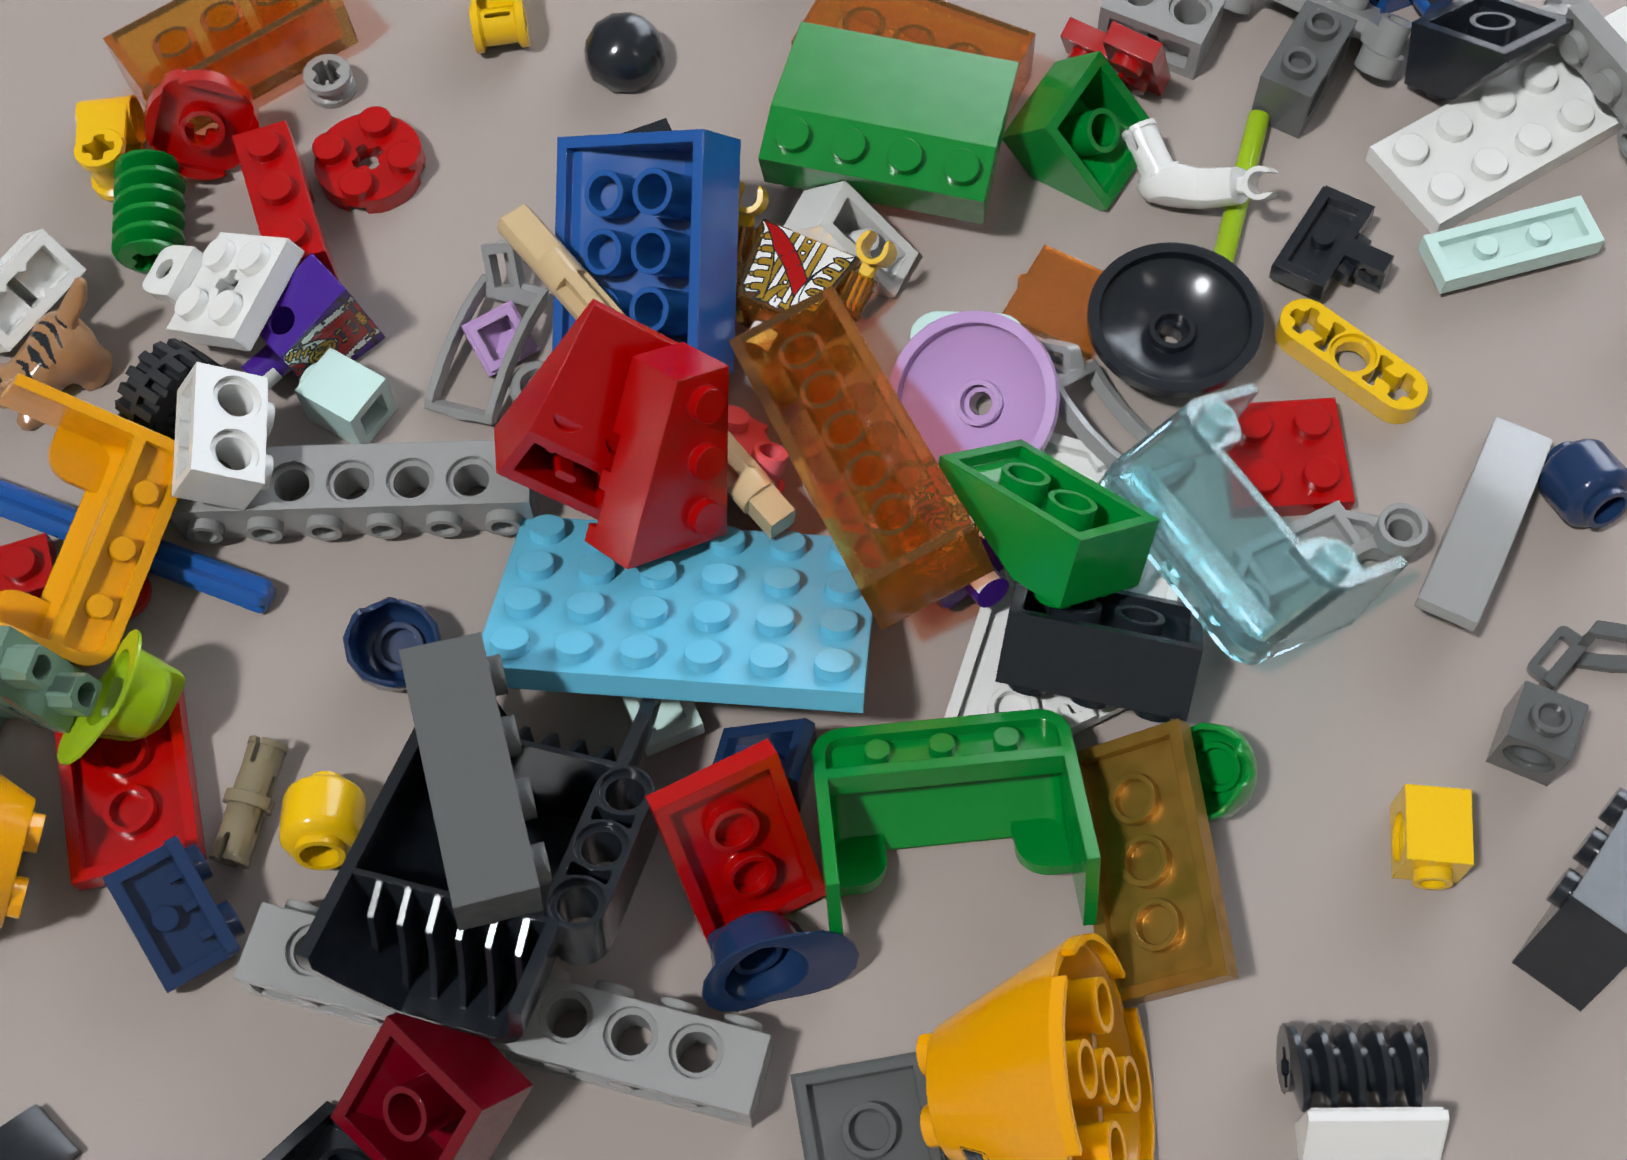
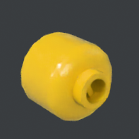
(321, 819)

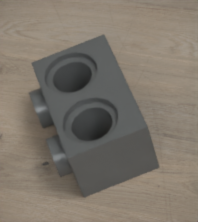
(1303, 67)

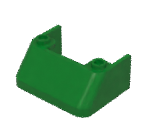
(949, 786)

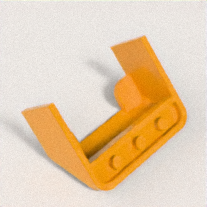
(112, 533)

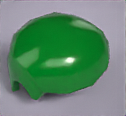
(1225, 768)

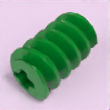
(146, 208)

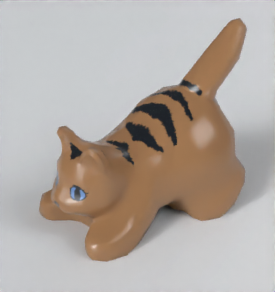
(60, 352)

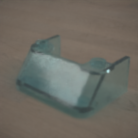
(1228, 547)

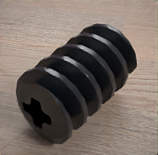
(1353, 1063)

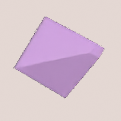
(492, 334)

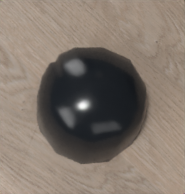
(624, 52)

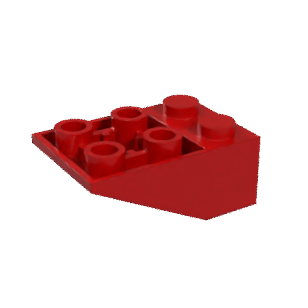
(565, 417)

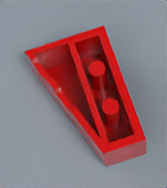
(669, 458)

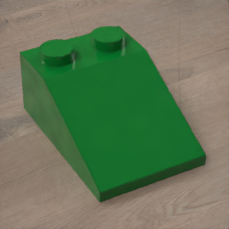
(1051, 523)

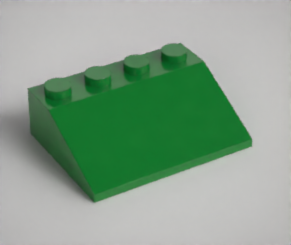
(890, 119)

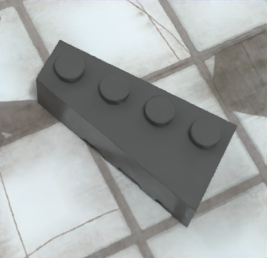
(472, 783)

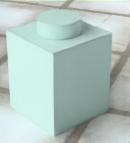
(345, 397)

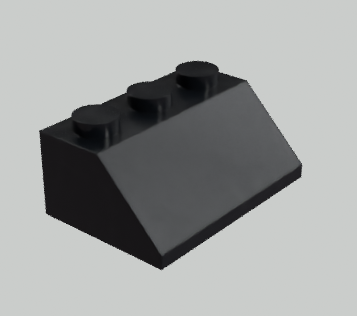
(1105, 652)

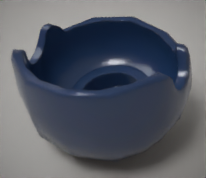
(377, 636)

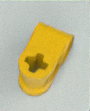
(498, 23)
(103, 134)

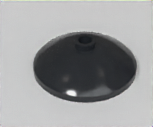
(1178, 295)

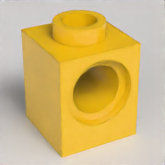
(1431, 835)

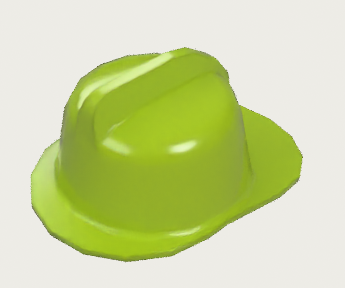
(133, 700)

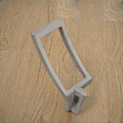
(490, 287)
(1072, 367)

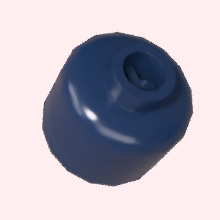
(1584, 483)

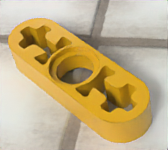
(1354, 384)

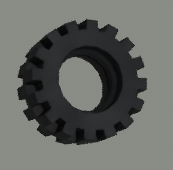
(153, 384)

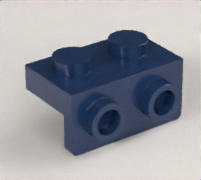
(175, 913)

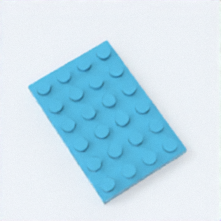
(705, 624)

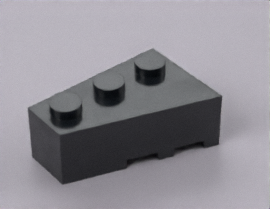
(1584, 931)

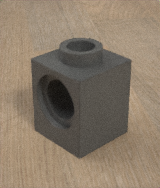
(1537, 733)

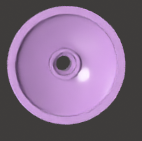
(973, 356)

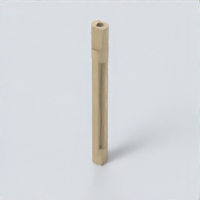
(575, 289)

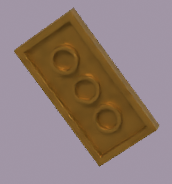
(1157, 865)

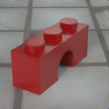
(281, 189)

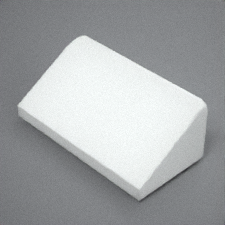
(1372, 1133)

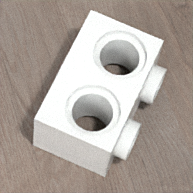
(31, 282)
(210, 433)

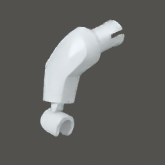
(1186, 186)

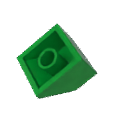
(1074, 129)

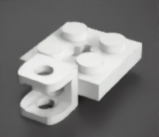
(226, 290)

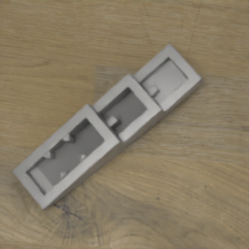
(1484, 524)

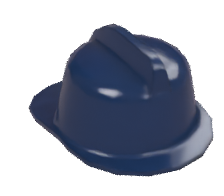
(772, 959)

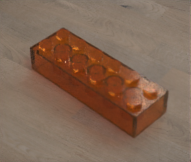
(861, 458)

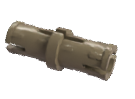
(248, 802)

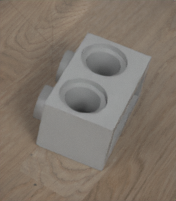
(1182, 27)

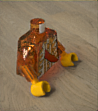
(785, 267)

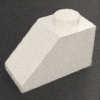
(838, 217)

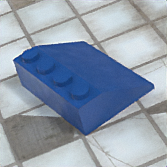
(655, 229)

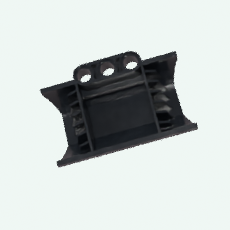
(390, 912)

